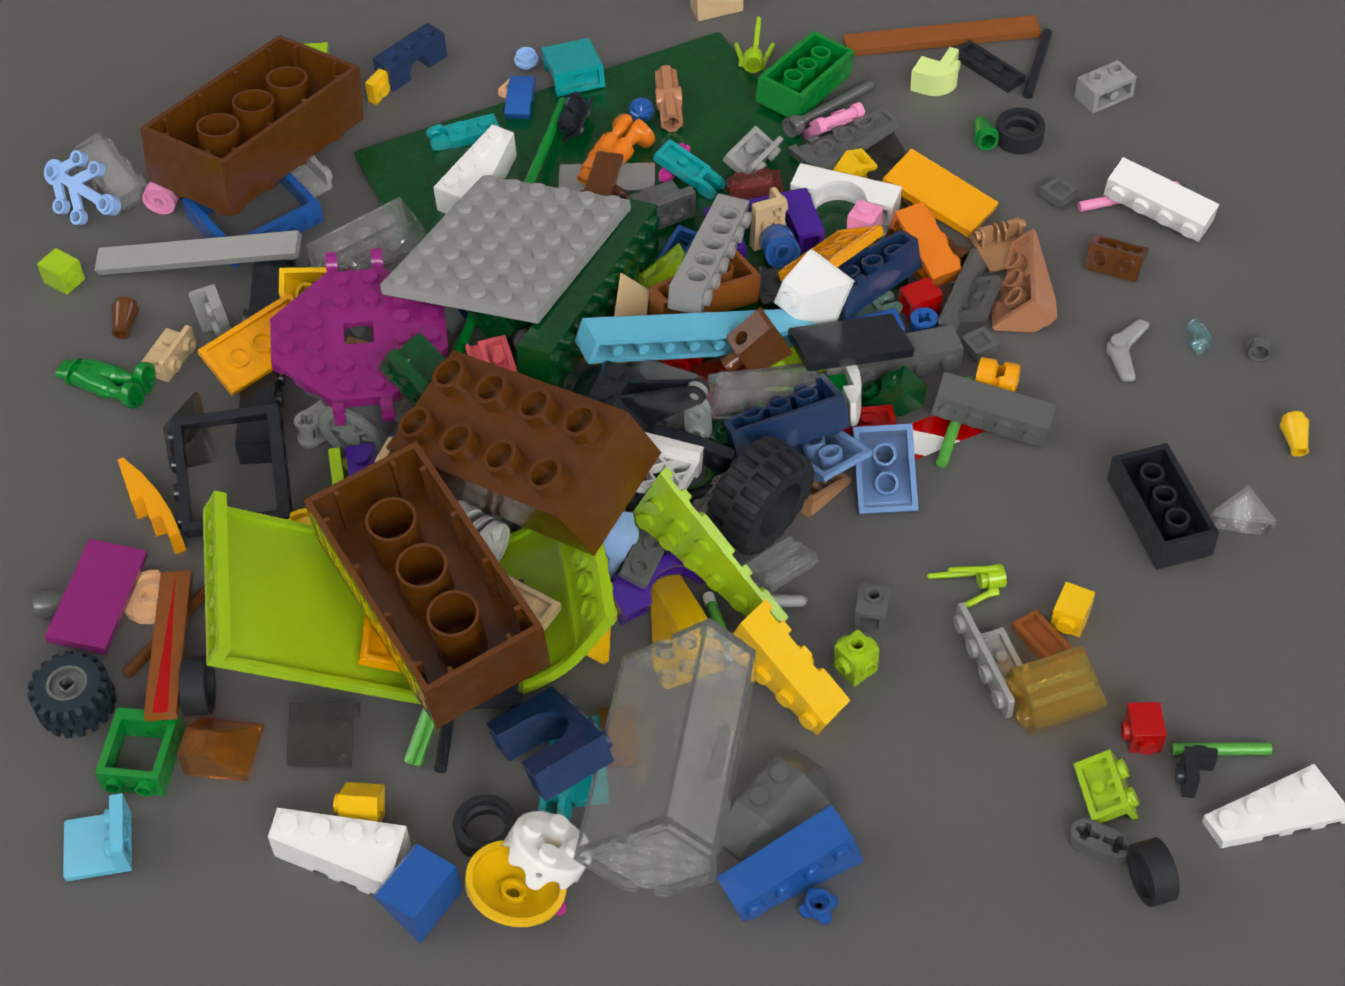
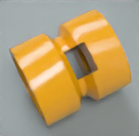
(1001, 376)

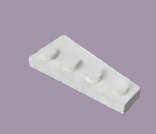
(1279, 808)

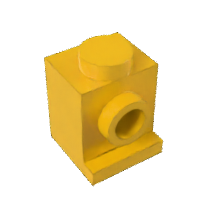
(855, 163)

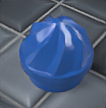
(641, 109)

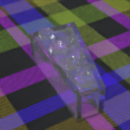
(387, 227)

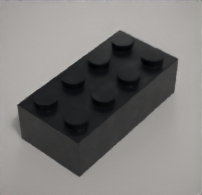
(1162, 506)

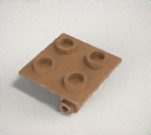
(995, 241)

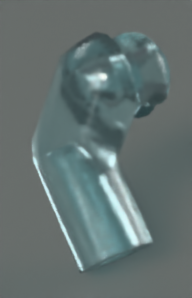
(1202, 334)

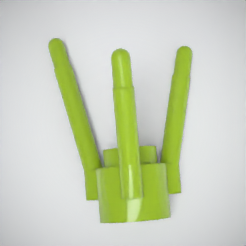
(753, 57)
(987, 577)

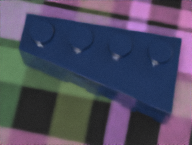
(879, 269)
(794, 419)

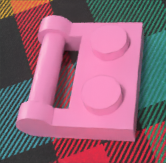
(840, 117)

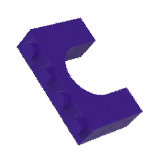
(799, 217)

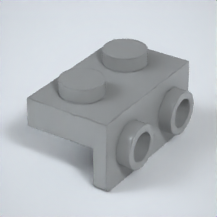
(752, 152)

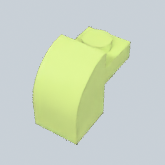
(934, 76)

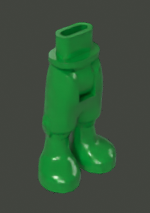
(104, 380)

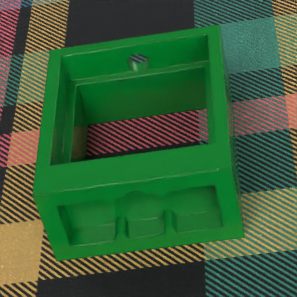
(144, 783)

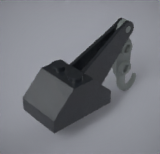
(648, 399)

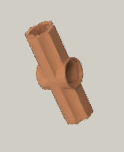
(668, 98)

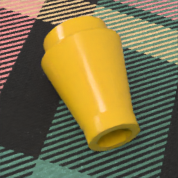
(1296, 432)

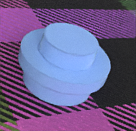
(526, 58)

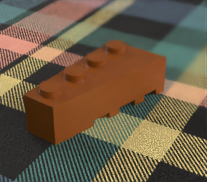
(736, 289)

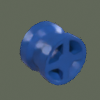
(923, 319)

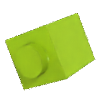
(61, 271)

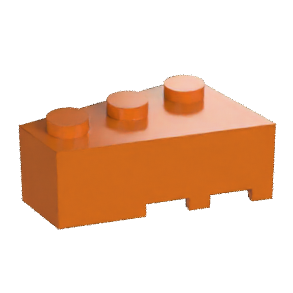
(935, 254)

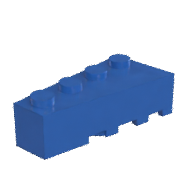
(791, 864)

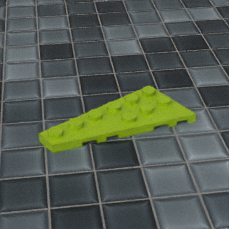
(699, 545)

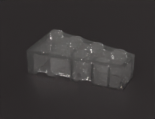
(741, 390)

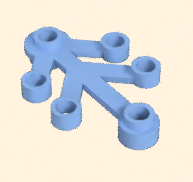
(57, 174)

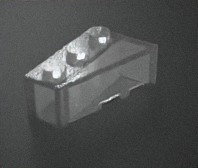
(119, 173)

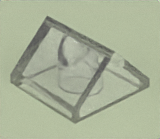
(1244, 514)

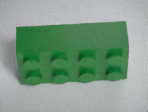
(804, 75)

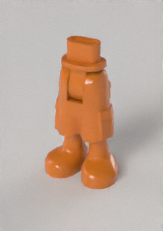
(619, 141)

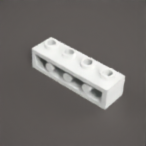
(1161, 199)

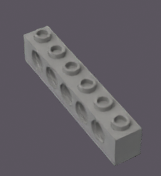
(709, 254)

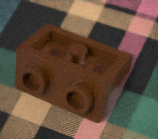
(1115, 258)

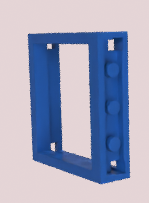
(298, 219)

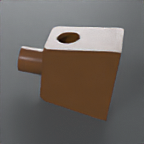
(755, 344)

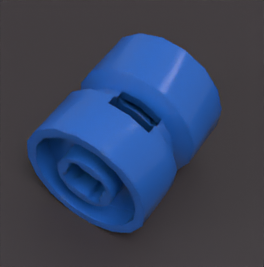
(779, 245)

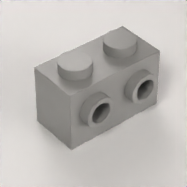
(1105, 86)

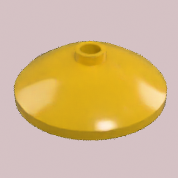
(492, 882)

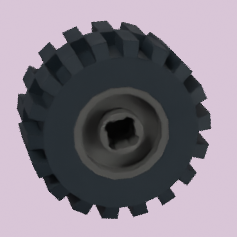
(71, 694)

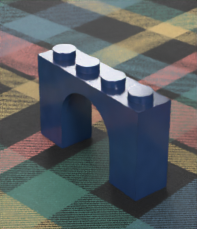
(567, 761)

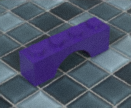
(634, 601)

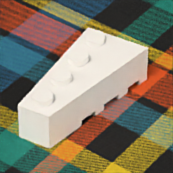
(339, 846)

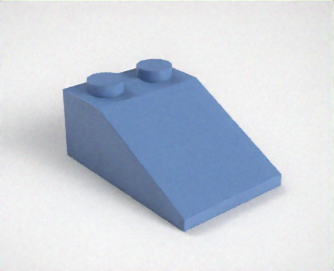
(833, 454)
(887, 477)

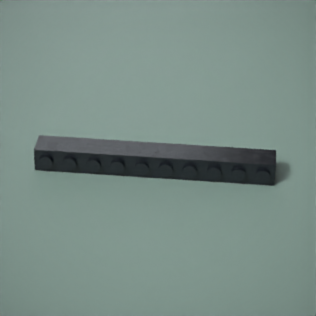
(252, 437)

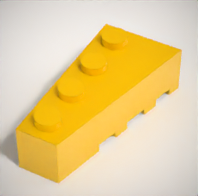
(790, 670)

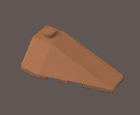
(1026, 293)

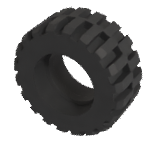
(760, 494)

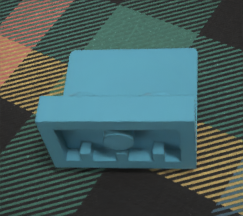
(99, 842)

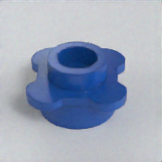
(818, 896)

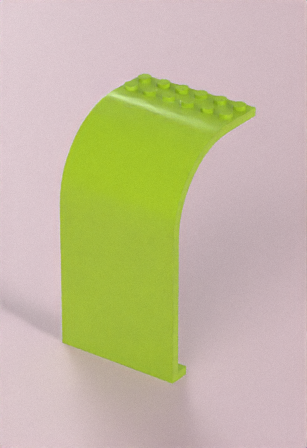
(289, 616)

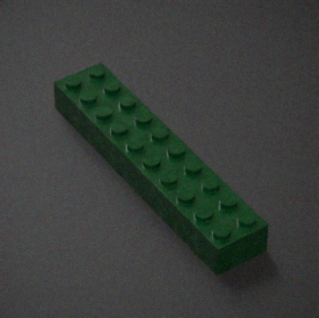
(549, 347)

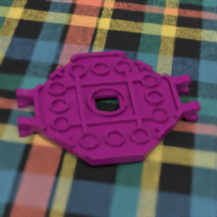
(311, 338)

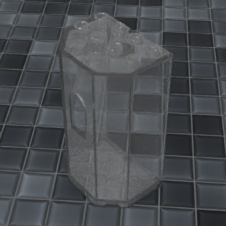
(676, 749)

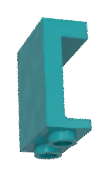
(573, 66)

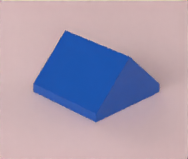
(419, 891)

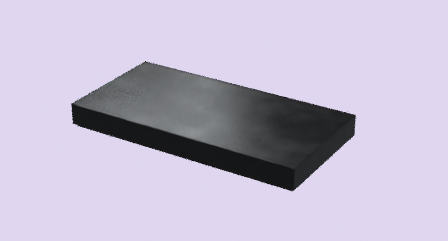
(850, 342)

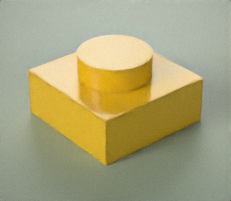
(377, 86)

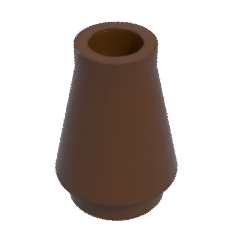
(123, 316)

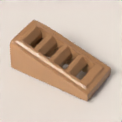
(824, 493)

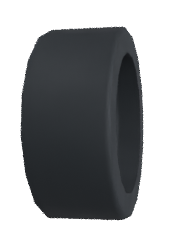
(1020, 118)
(196, 686)
(479, 806)
(1153, 872)

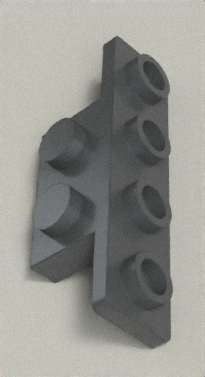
(971, 295)
(642, 560)

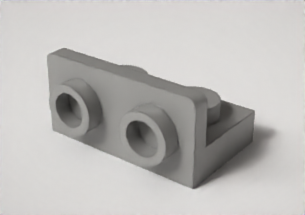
(314, 176)
(209, 310)

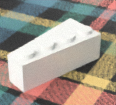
(489, 155)

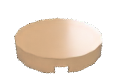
(144, 598)

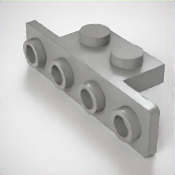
(993, 655)

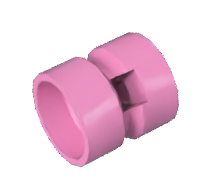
(159, 199)

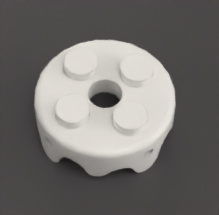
(543, 860)

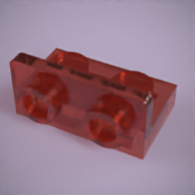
(754, 184)

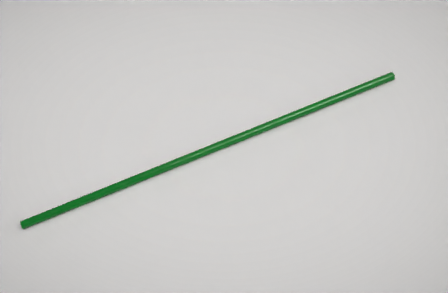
(531, 177)

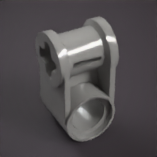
(310, 427)

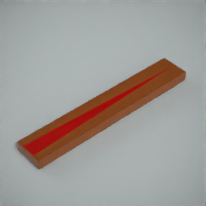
(168, 645)

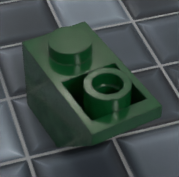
(899, 388)

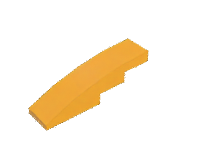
(149, 502)

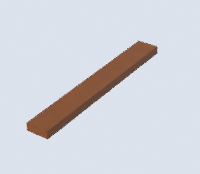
(943, 35)

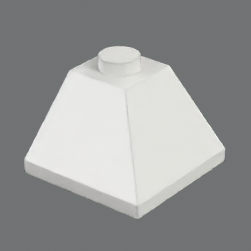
(814, 290)

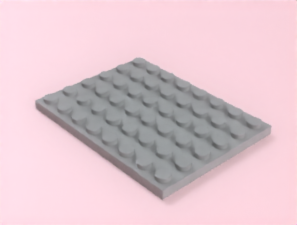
(507, 248)

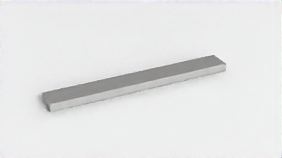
(198, 252)

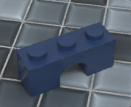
(424, 44)

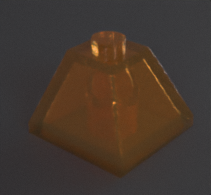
(220, 748)

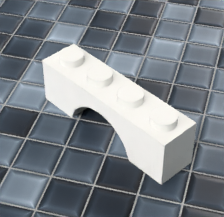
(831, 185)

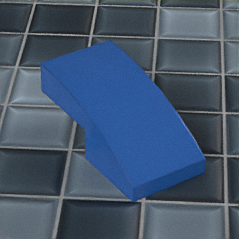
(520, 97)

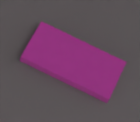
(96, 596)

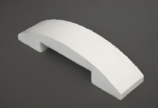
(851, 393)

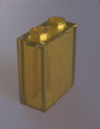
(1055, 690)

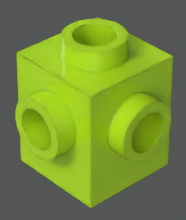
(856, 657)

